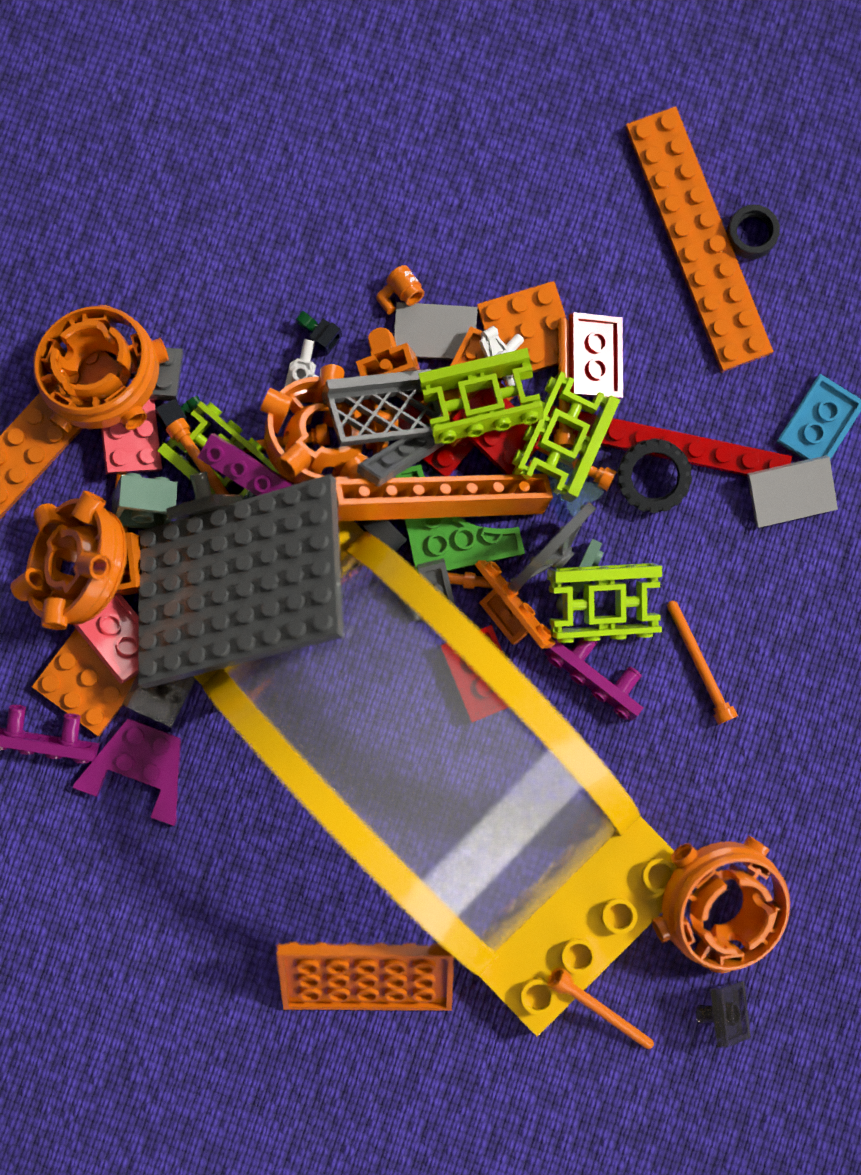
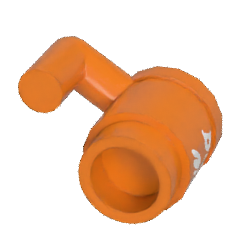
(404, 285)

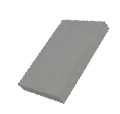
(433, 329)
(792, 491)

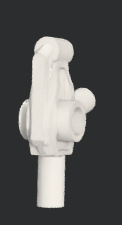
(493, 345)
(302, 367)

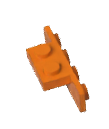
(509, 611)

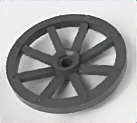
(556, 552)

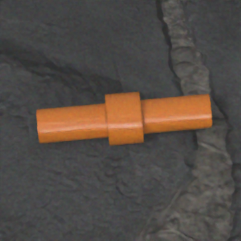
(468, 580)

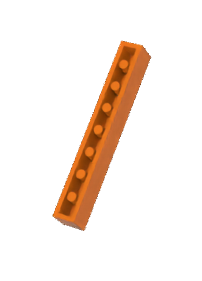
(442, 497)

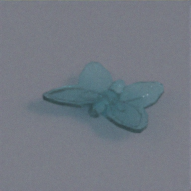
(588, 493)

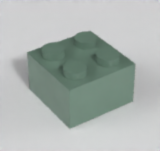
(143, 501)

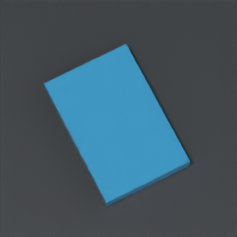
(820, 420)

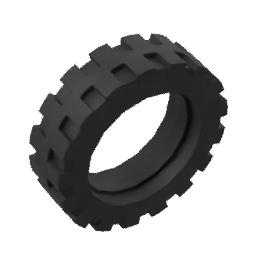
(671, 499)

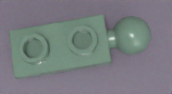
(591, 557)

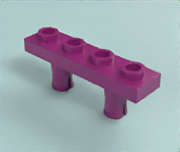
(241, 467)
(601, 688)
(52, 746)

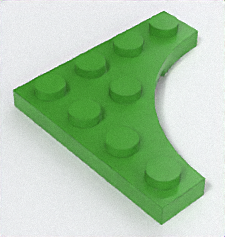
(457, 540)

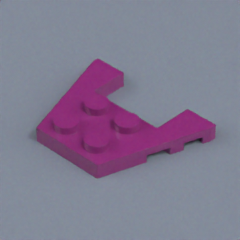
(143, 756)

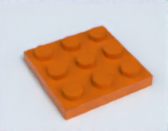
(532, 315)
(83, 684)

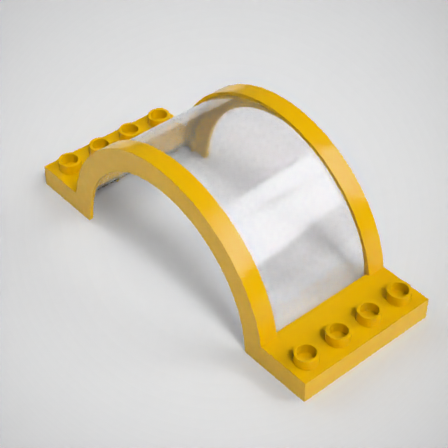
(453, 784)

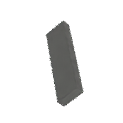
(397, 458)

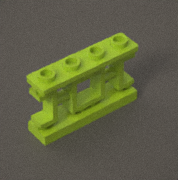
(477, 376)
(584, 445)
(169, 452)
(604, 580)

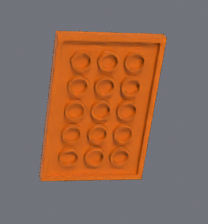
(365, 976)

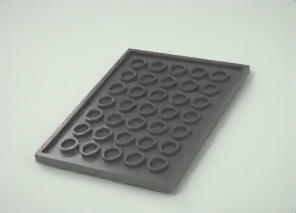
(240, 583)

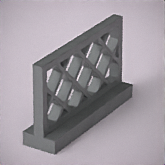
(378, 389)

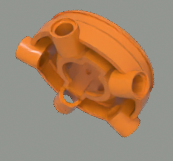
(88, 332)
(298, 461)
(98, 559)
(755, 926)

